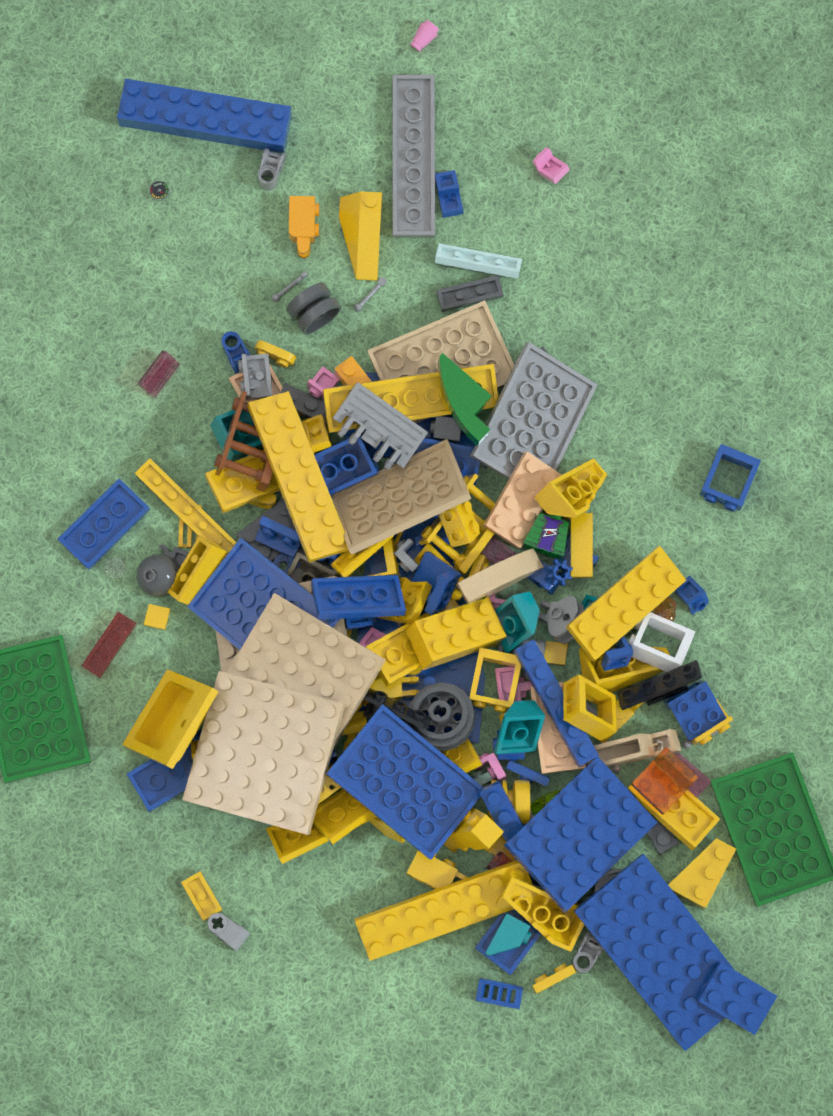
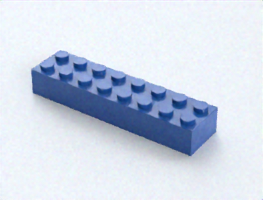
(204, 116)

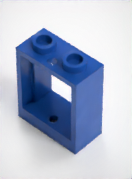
(738, 458)

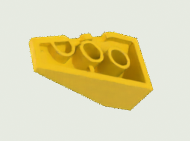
(572, 491)

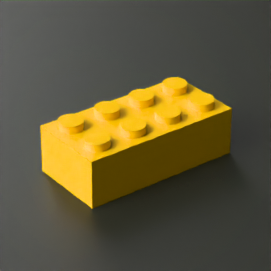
(455, 633)

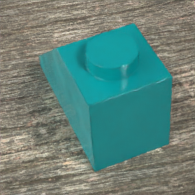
(509, 936)

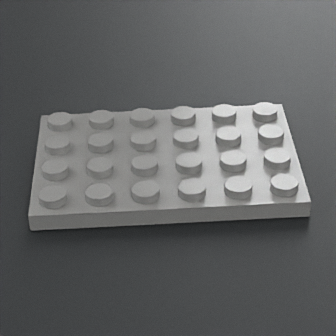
(534, 412)

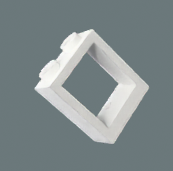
(657, 658)

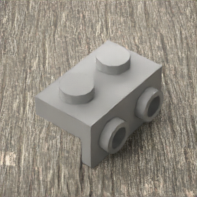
(256, 376)

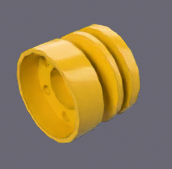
(519, 798)

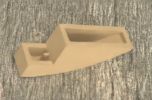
(500, 576)
(637, 747)

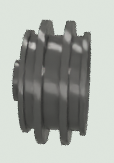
(439, 695)

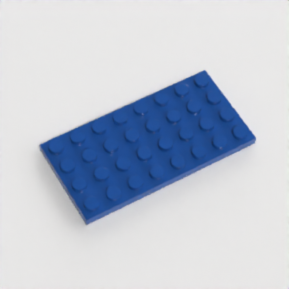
(656, 947)

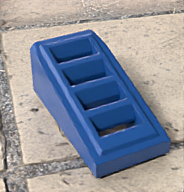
(480, 993)

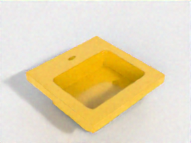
(170, 718)

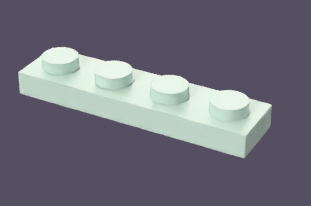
(478, 261)

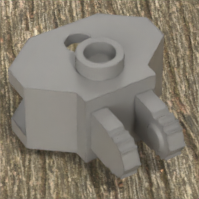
(559, 616)

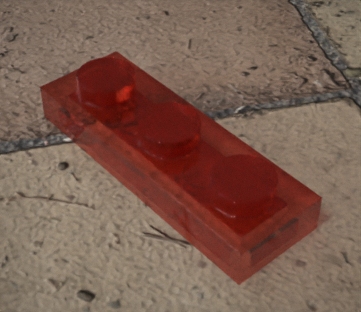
(109, 645)

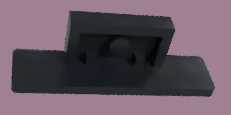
(661, 686)
(399, 708)

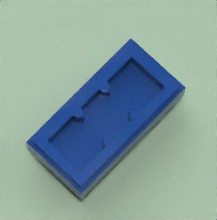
(527, 773)

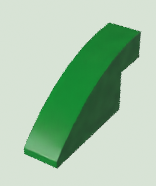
(464, 399)

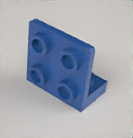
(441, 577)
(695, 709)

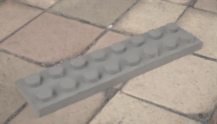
(413, 156)

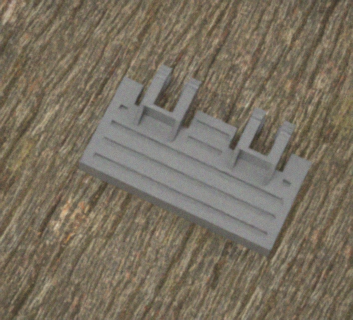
(380, 424)

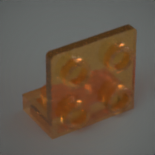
(664, 781)

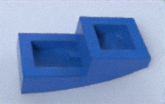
(448, 193)

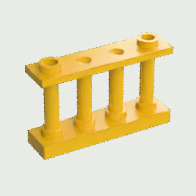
(465, 560)

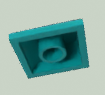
(518, 618)
(520, 728)

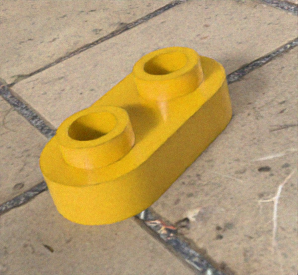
(282, 357)

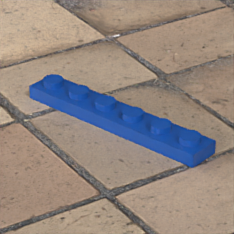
(552, 699)
(502, 812)

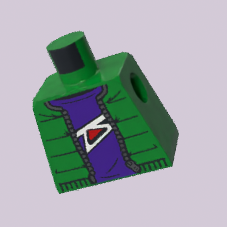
(548, 536)

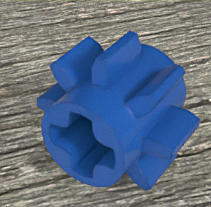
(561, 578)

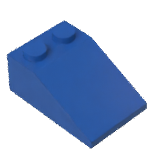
(346, 464)

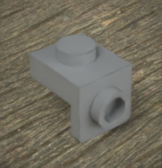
(406, 562)

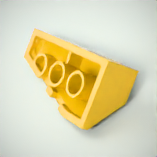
(361, 229)
(620, 677)
(543, 913)

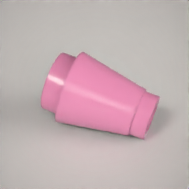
(425, 34)

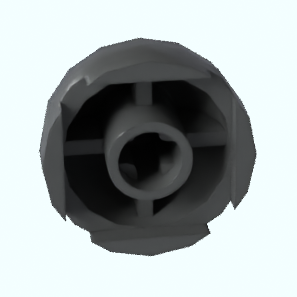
(157, 574)

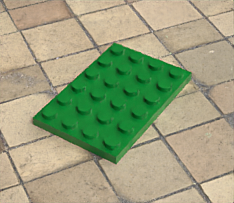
(39, 711)
(774, 829)

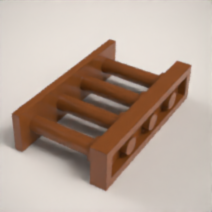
(262, 475)

